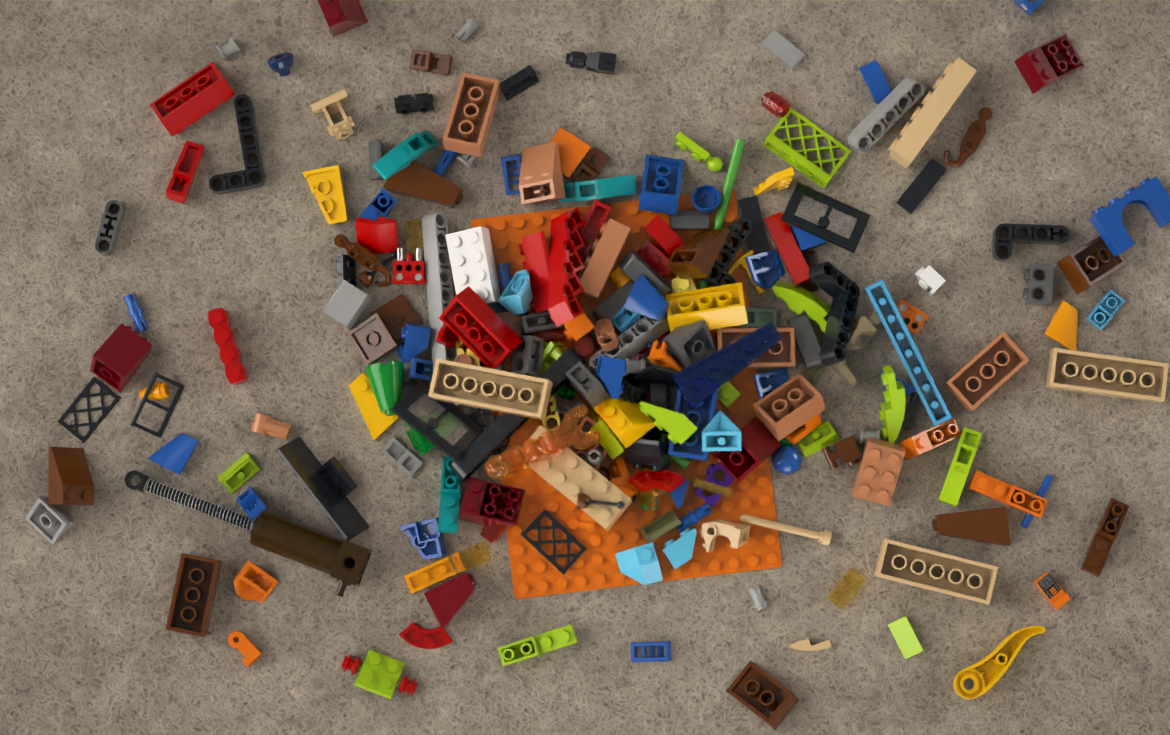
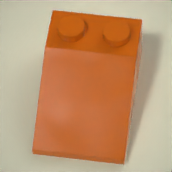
(578, 328)

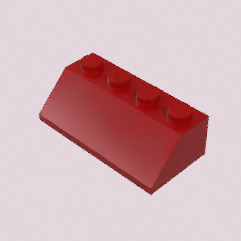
(192, 99)
(537, 264)
(480, 328)

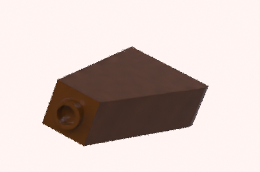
(425, 185)
(976, 525)

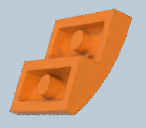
(571, 151)

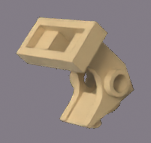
(331, 106)
(735, 532)

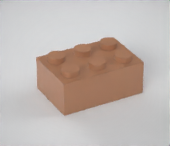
(789, 406)
(878, 471)

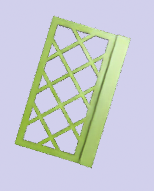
(800, 161)

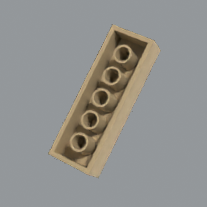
(933, 111)
(1107, 375)
(490, 389)
(573, 476)
(936, 571)

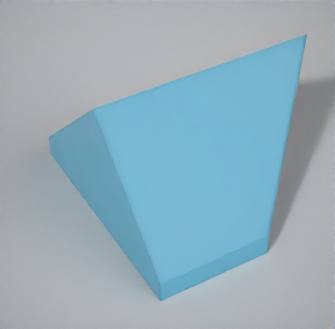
(721, 435)

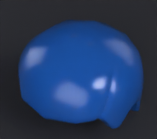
(706, 199)
(786, 459)

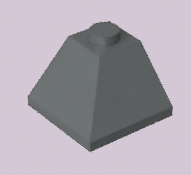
(690, 343)

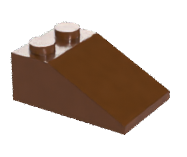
(1090, 264)
(69, 478)
(762, 695)

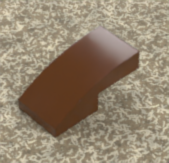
(430, 62)
(591, 166)

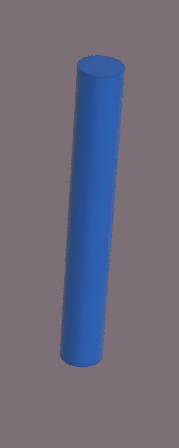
(1041, 492)

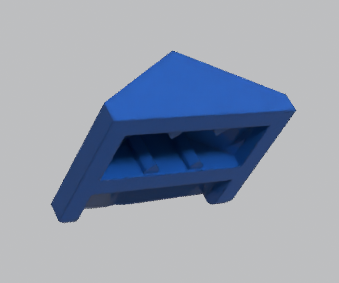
(765, 268)
(769, 381)

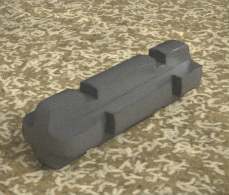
(911, 412)

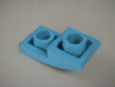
(1105, 309)

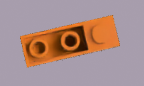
(931, 438)

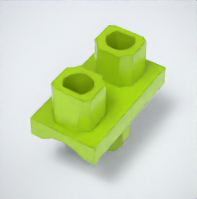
(550, 351)

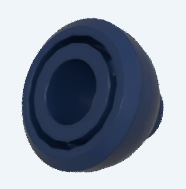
(281, 63)

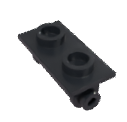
(518, 82)
(405, 104)
(346, 267)

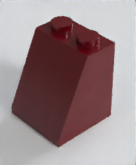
(342, 15)
(120, 357)
(756, 446)
(450, 597)

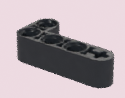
(1031, 237)
(728, 252)

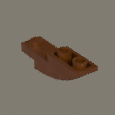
(1104, 537)

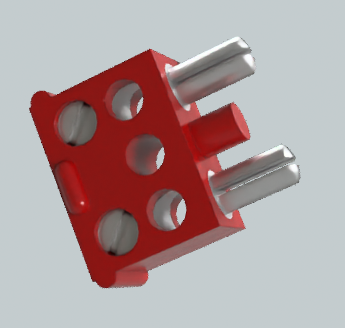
(409, 277)

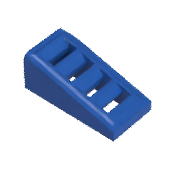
(507, 158)
(667, 648)

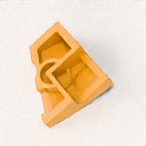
(1064, 326)

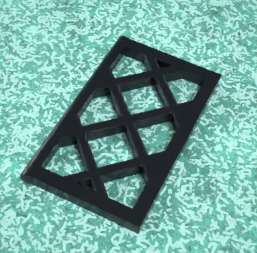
(92, 425)
(555, 525)

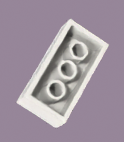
(474, 263)

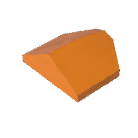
(254, 583)

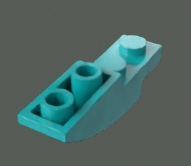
(404, 154)
(599, 188)
(449, 499)

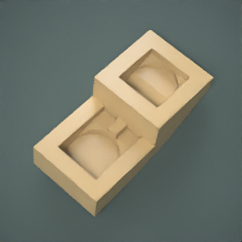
(805, 645)

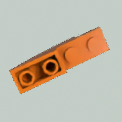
(1007, 494)

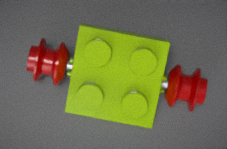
(379, 674)

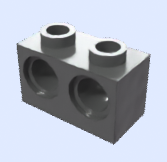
(1045, 285)
(528, 356)
(586, 384)

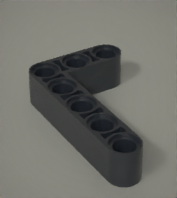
(247, 151)
(842, 310)

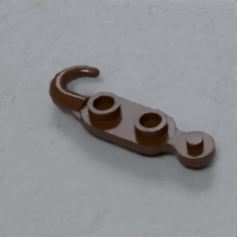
(971, 139)
(363, 257)

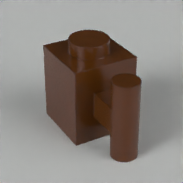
(845, 450)

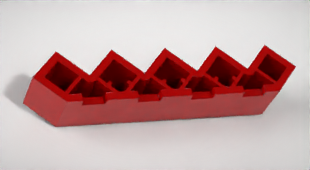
(563, 266)

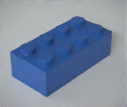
(700, 417)

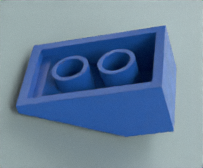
(661, 184)

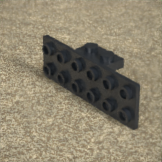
(327, 485)

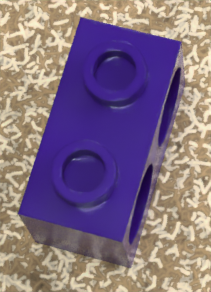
(712, 500)

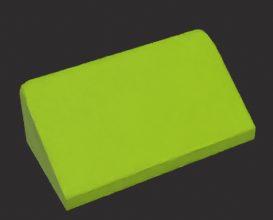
(818, 439)
(608, 440)
(239, 473)
(905, 637)

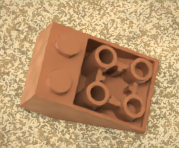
(541, 174)

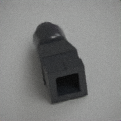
(593, 61)

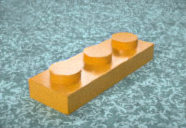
(429, 575)

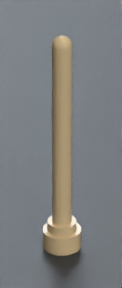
(822, 536)

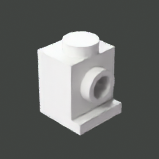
(929, 279)

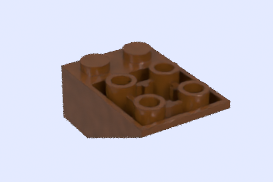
(698, 254)

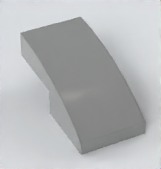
(783, 49)
(401, 456)

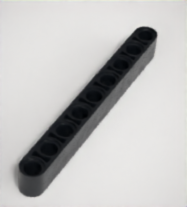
(507, 424)

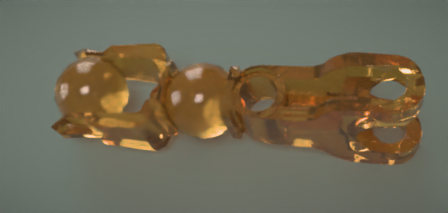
(548, 443)

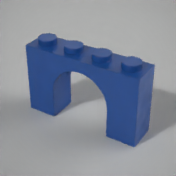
(1109, 220)

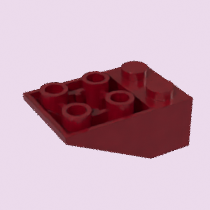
(1048, 63)
(491, 503)

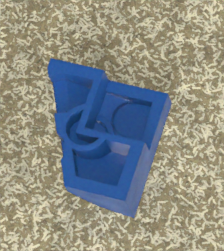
(646, 300)
(175, 453)
(428, 545)

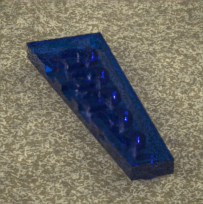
(715, 370)

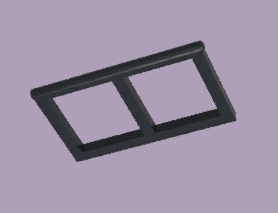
(169, 410)

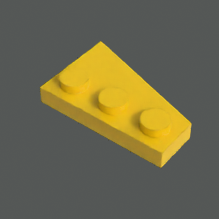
(779, 180)
(329, 191)
(369, 408)

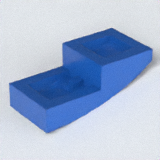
(875, 81)
(251, 503)

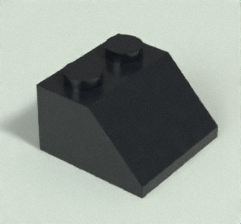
(648, 453)

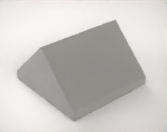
(347, 304)
(48, 520)

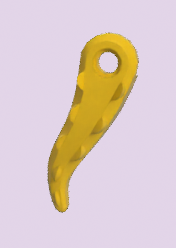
(994, 665)

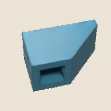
(681, 550)

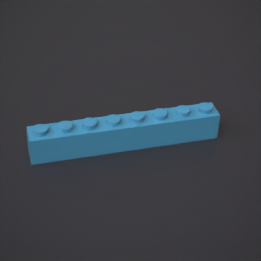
(908, 352)

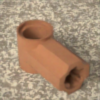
(267, 426)

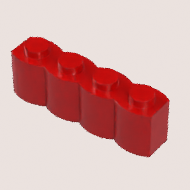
(228, 351)

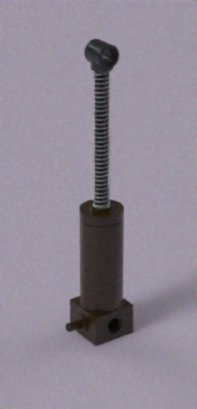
(276, 535)

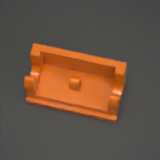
(659, 356)

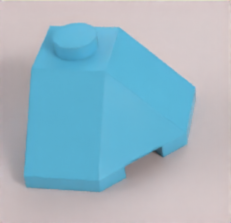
(517, 293)
(640, 564)

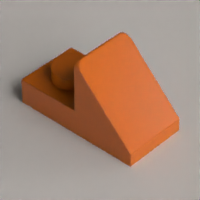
(621, 474)

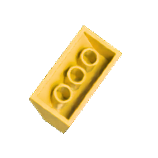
(716, 305)
(624, 419)

